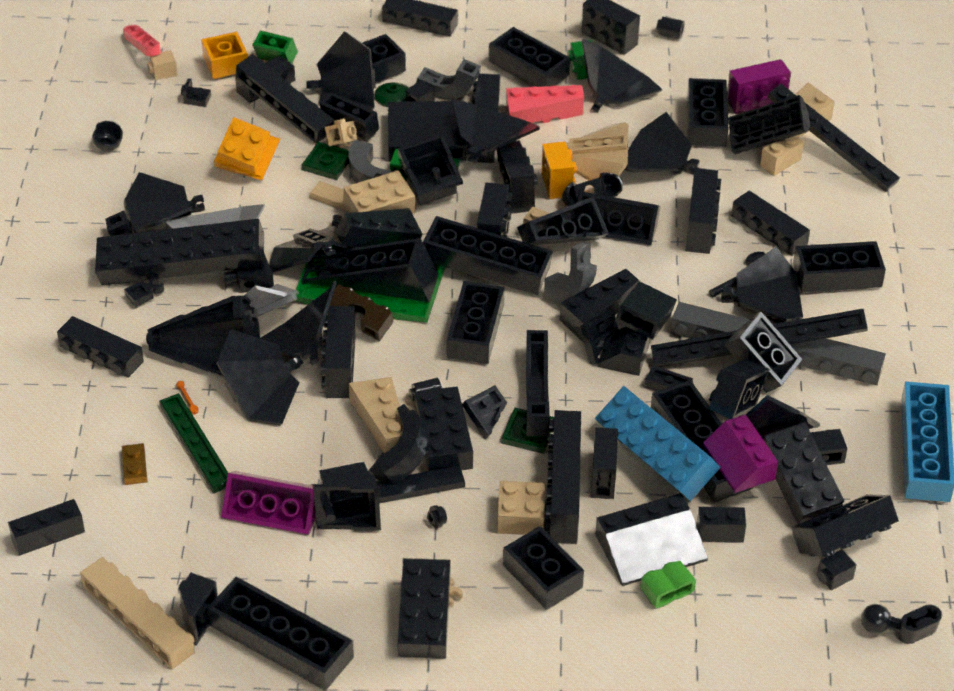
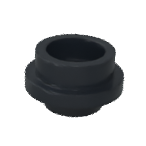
(437, 516)

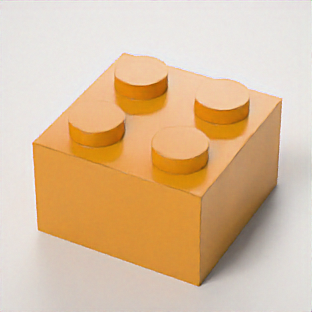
(223, 54)
(557, 168)

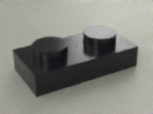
(662, 378)

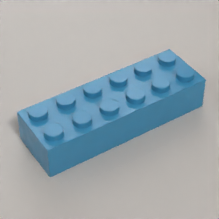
(927, 442)
(658, 443)

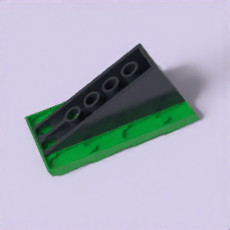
(388, 273)

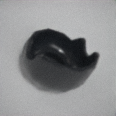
(107, 135)

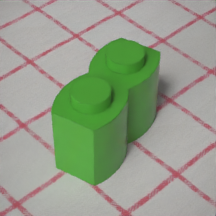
(667, 584)

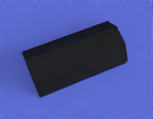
(768, 124)

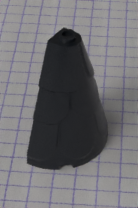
(201, 333)

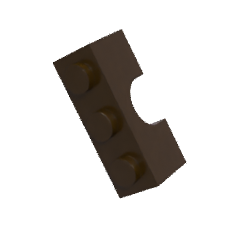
(376, 318)

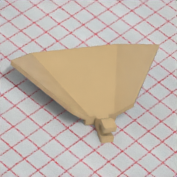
(601, 151)

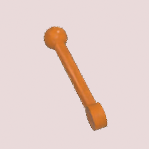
(193, 408)

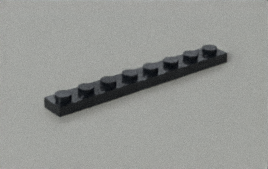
(842, 144)

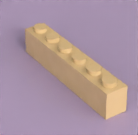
(138, 612)

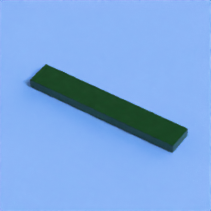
(195, 442)

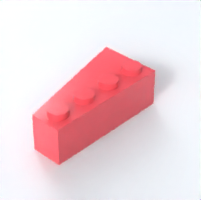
(545, 103)

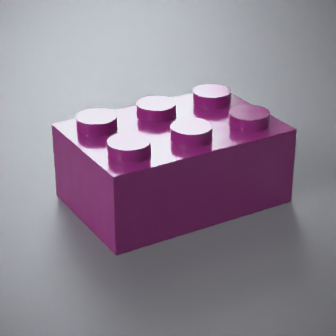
(751, 85)

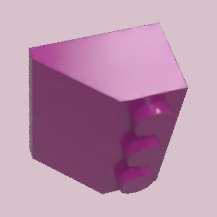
(741, 454)

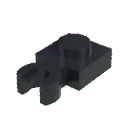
(141, 292)

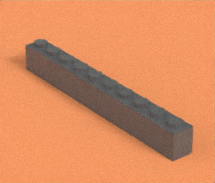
(820, 355)

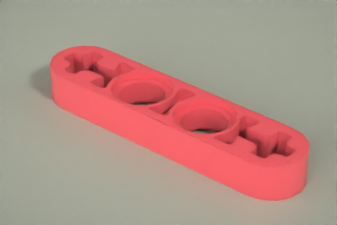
(142, 40)

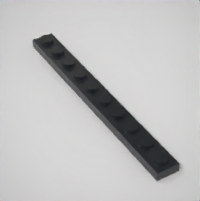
(793, 332)

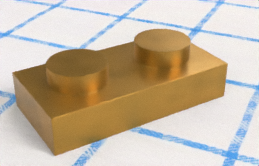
(134, 464)

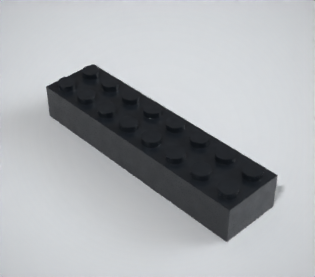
(180, 251)

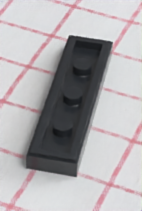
(421, 484)

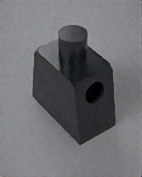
(249, 277)

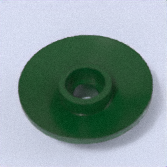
(390, 93)

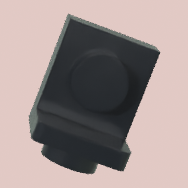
(194, 95)

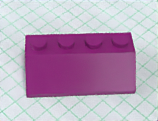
(269, 502)

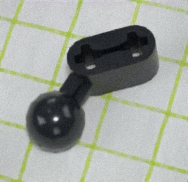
(909, 629)

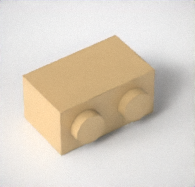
(781, 154)

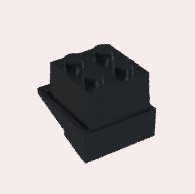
(430, 169)
(347, 499)

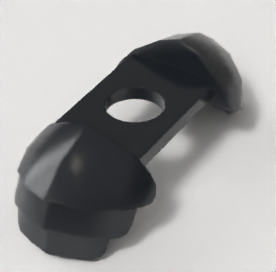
(606, 184)

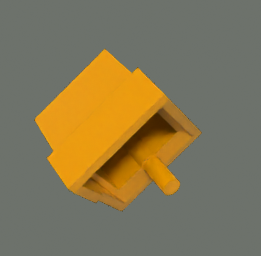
(246, 150)

